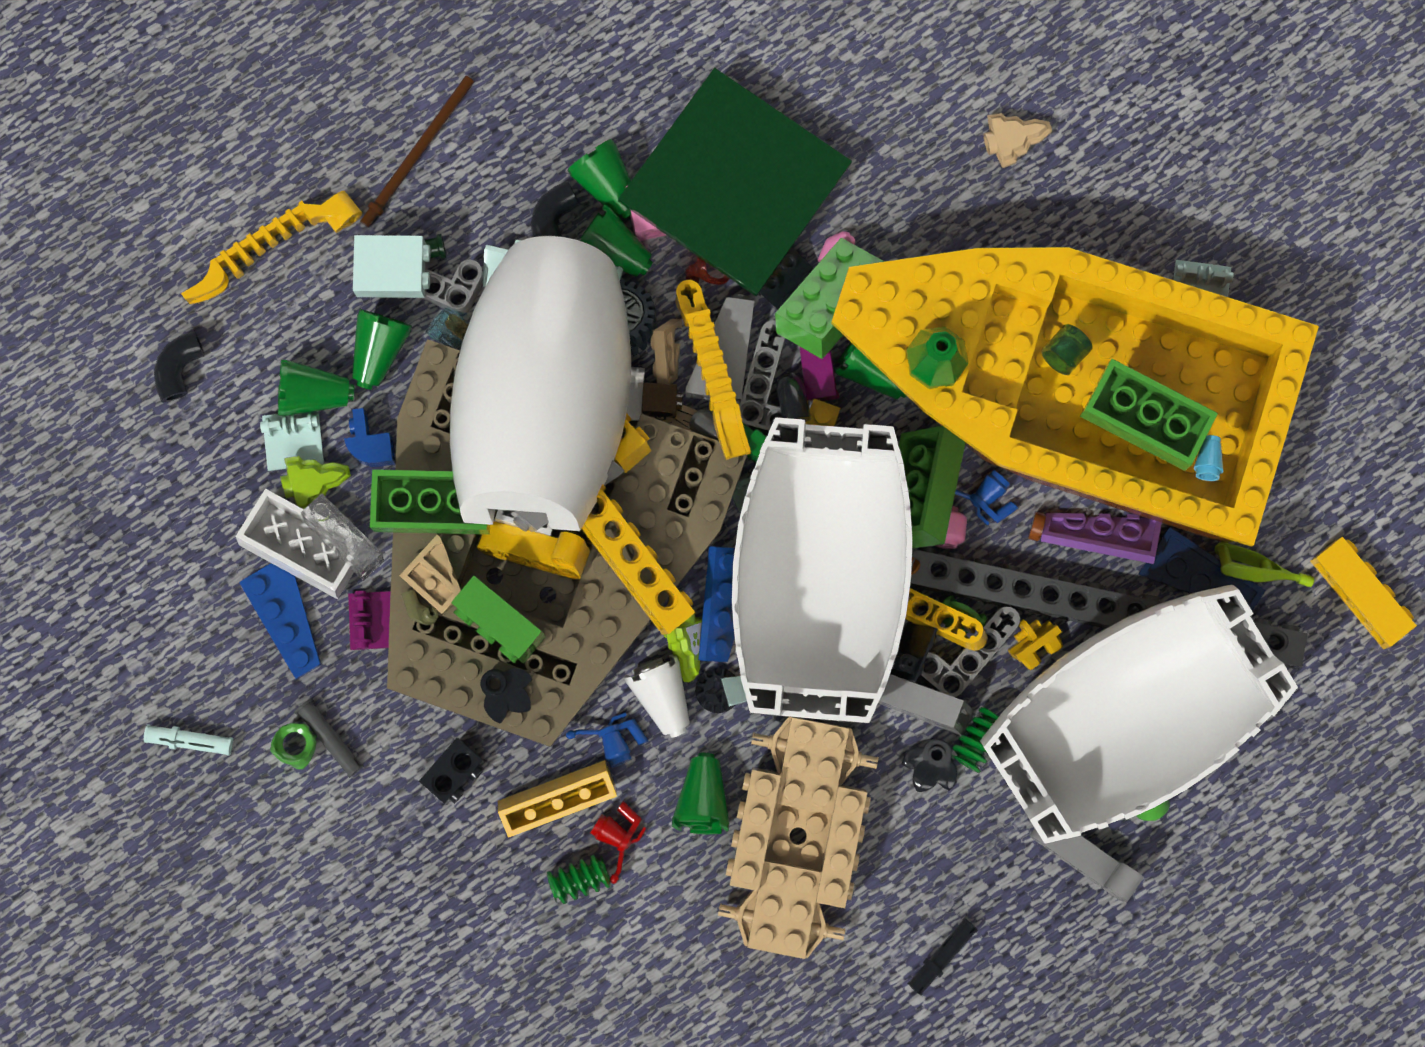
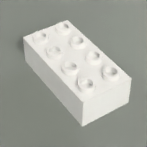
(282, 538)

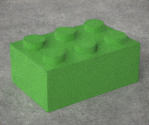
(497, 621)

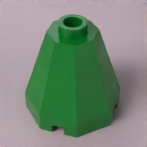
(937, 357)

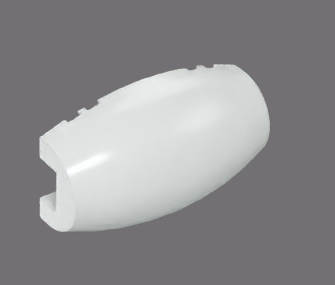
(541, 385)
(822, 571)
(1138, 713)

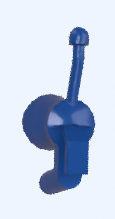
(990, 490)
(614, 745)

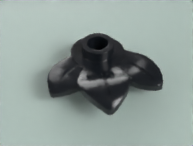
(508, 696)
(929, 770)

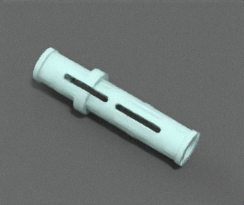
(189, 740)

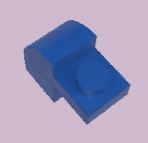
(369, 449)

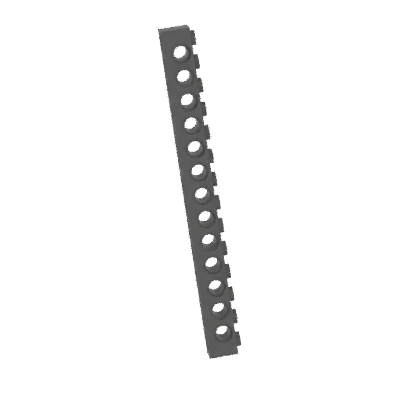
(1291, 640)

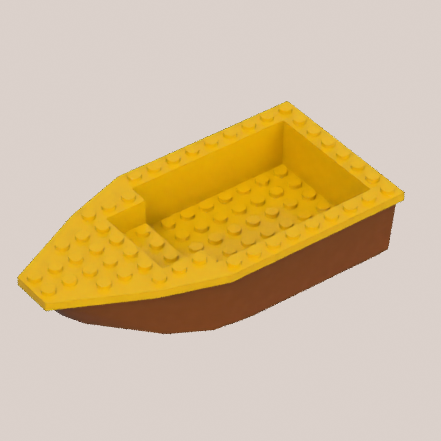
(1028, 415)

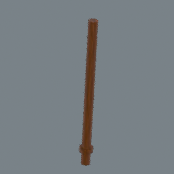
(376, 207)

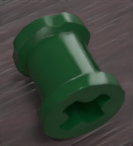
(437, 246)

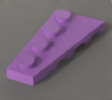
(1114, 536)

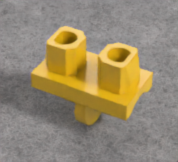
(1032, 638)

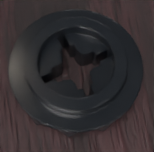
(705, 683)

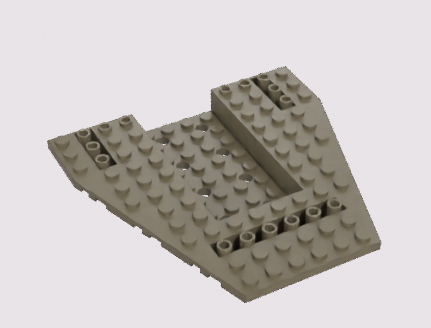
(671, 497)

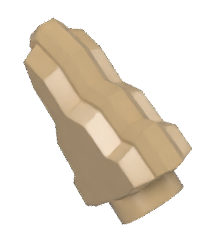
(1012, 136)

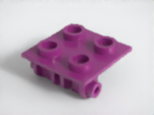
(369, 620)

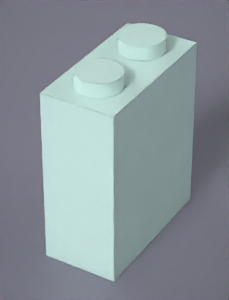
(390, 266)

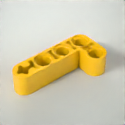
(558, 556)
(937, 613)

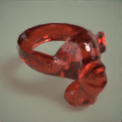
(699, 270)

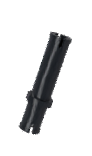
(941, 958)

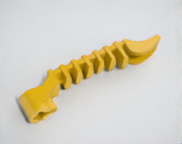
(338, 211)
(714, 371)

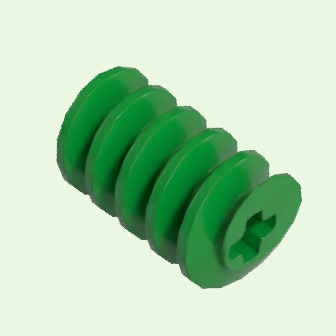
(972, 748)
(579, 879)

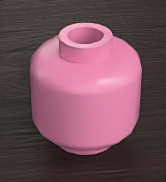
(956, 530)

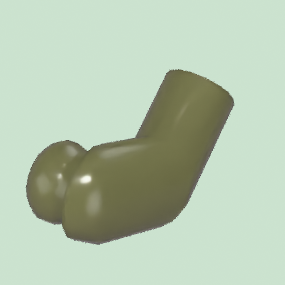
(417, 611)

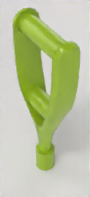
(1262, 570)

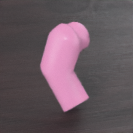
(831, 241)

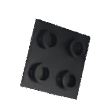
(786, 278)
(913, 651)

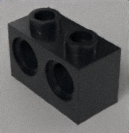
(447, 766)

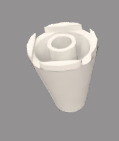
(662, 694)

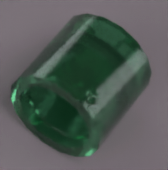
(1066, 349)

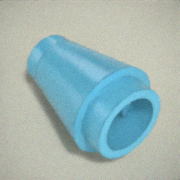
(1209, 459)

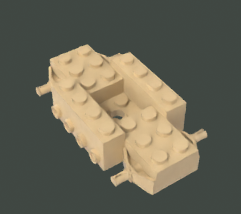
(789, 877)

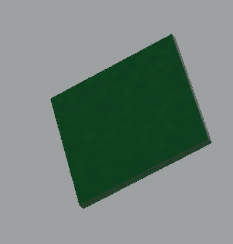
(735, 181)

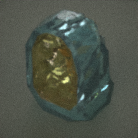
(448, 328)

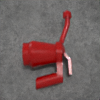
(610, 832)

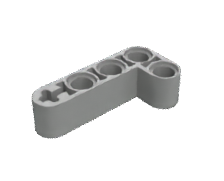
(456, 286)
(764, 376)
(981, 656)
(1095, 864)

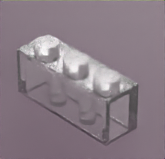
(342, 536)

